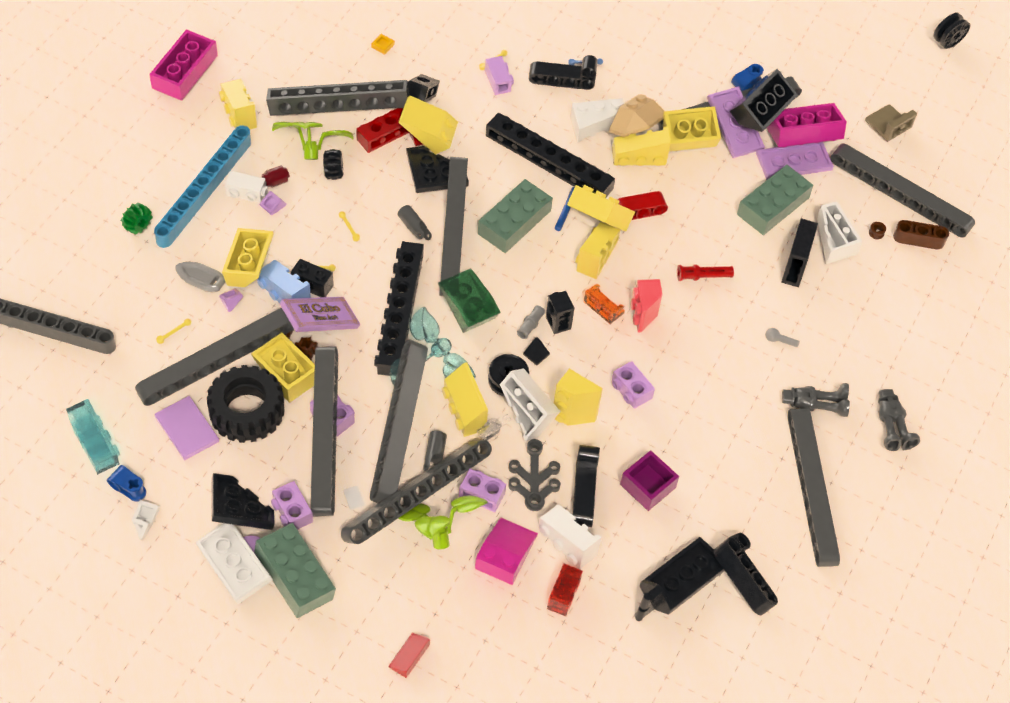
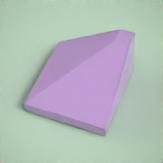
(272, 203)
(230, 299)

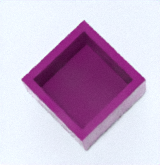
(649, 480)

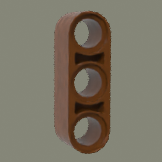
(921, 234)

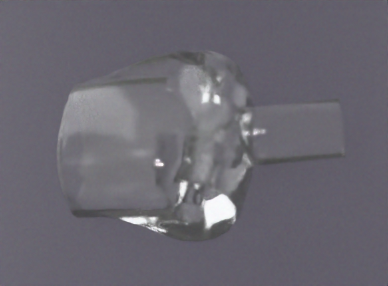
(492, 428)

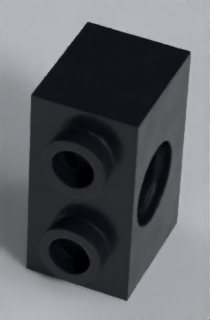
(423, 87)
(319, 278)

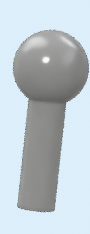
(774, 335)

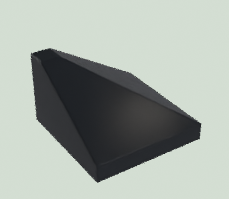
(536, 351)

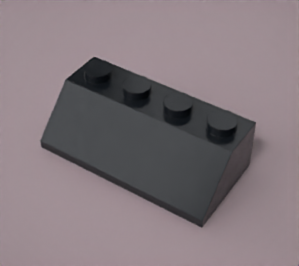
(764, 102)

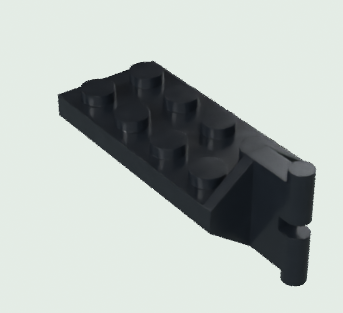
(679, 579)

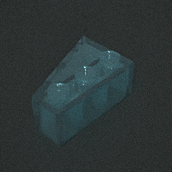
(92, 436)

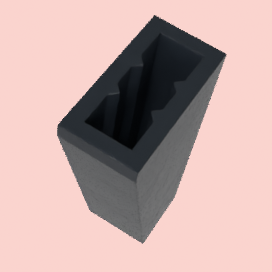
(799, 253)

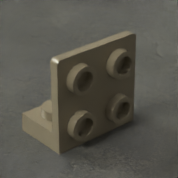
(890, 122)

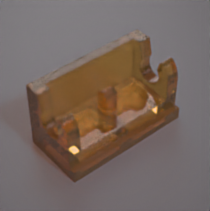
(602, 304)

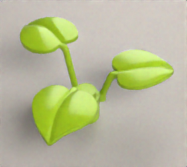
(311, 147)
(435, 526)

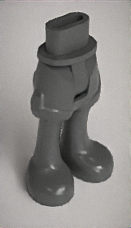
(808, 398)
(892, 411)

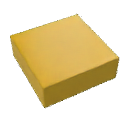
(383, 44)

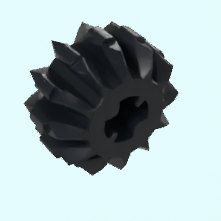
(333, 164)

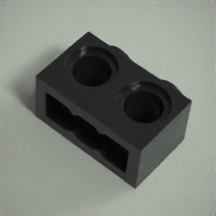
(560, 312)

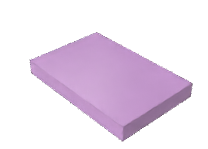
(186, 428)

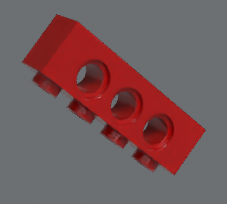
(381, 130)

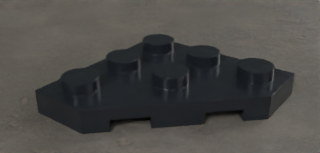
(428, 170)
(238, 505)

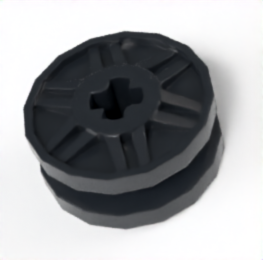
(951, 30)
(501, 367)

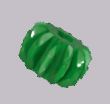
(136, 218)

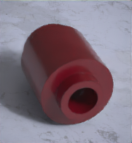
(276, 176)

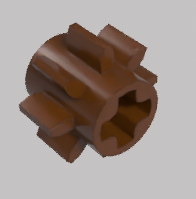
(307, 346)

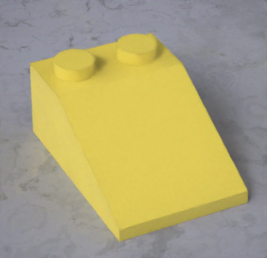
(428, 124)
(287, 364)

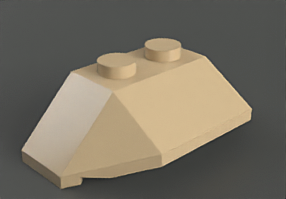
(636, 116)

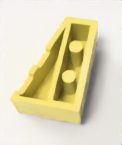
(238, 104)
(642, 149)
(601, 208)
(597, 249)

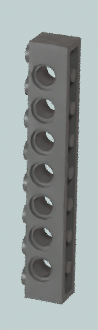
(337, 97)

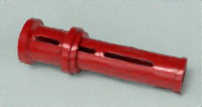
(695, 272)

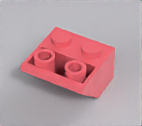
(646, 302)

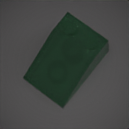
(469, 300)

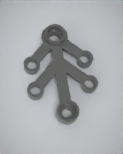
(534, 479)

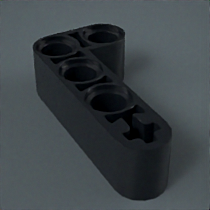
(565, 75)
(585, 484)
(744, 573)

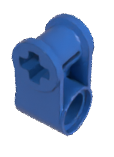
(748, 77)
(127, 483)

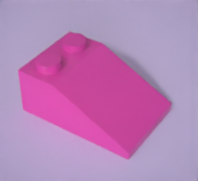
(505, 550)

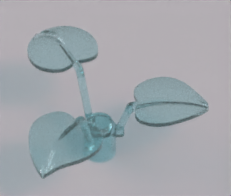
(426, 327)

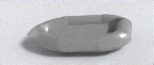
(200, 276)

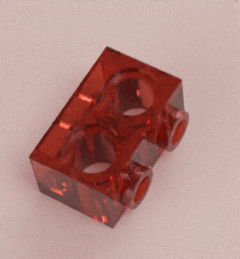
(564, 590)

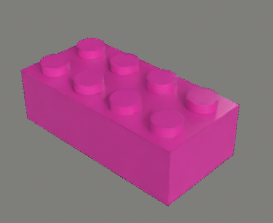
(183, 64)
(808, 125)

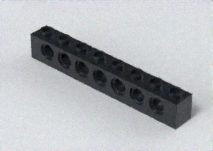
(547, 155)
(396, 318)

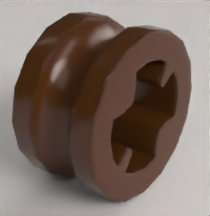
(877, 234)

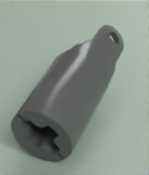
(414, 222)
(435, 448)

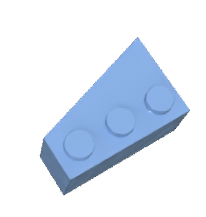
(281, 284)

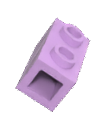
(498, 75)

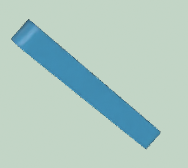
(202, 187)

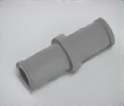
(531, 322)

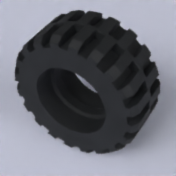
(239, 383)

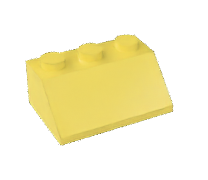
(692, 128)
(246, 256)
(577, 399)
(465, 400)

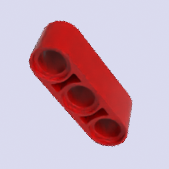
(645, 204)

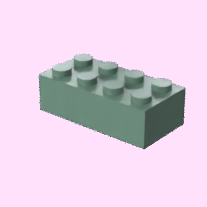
(775, 199)
(514, 216)
(294, 570)

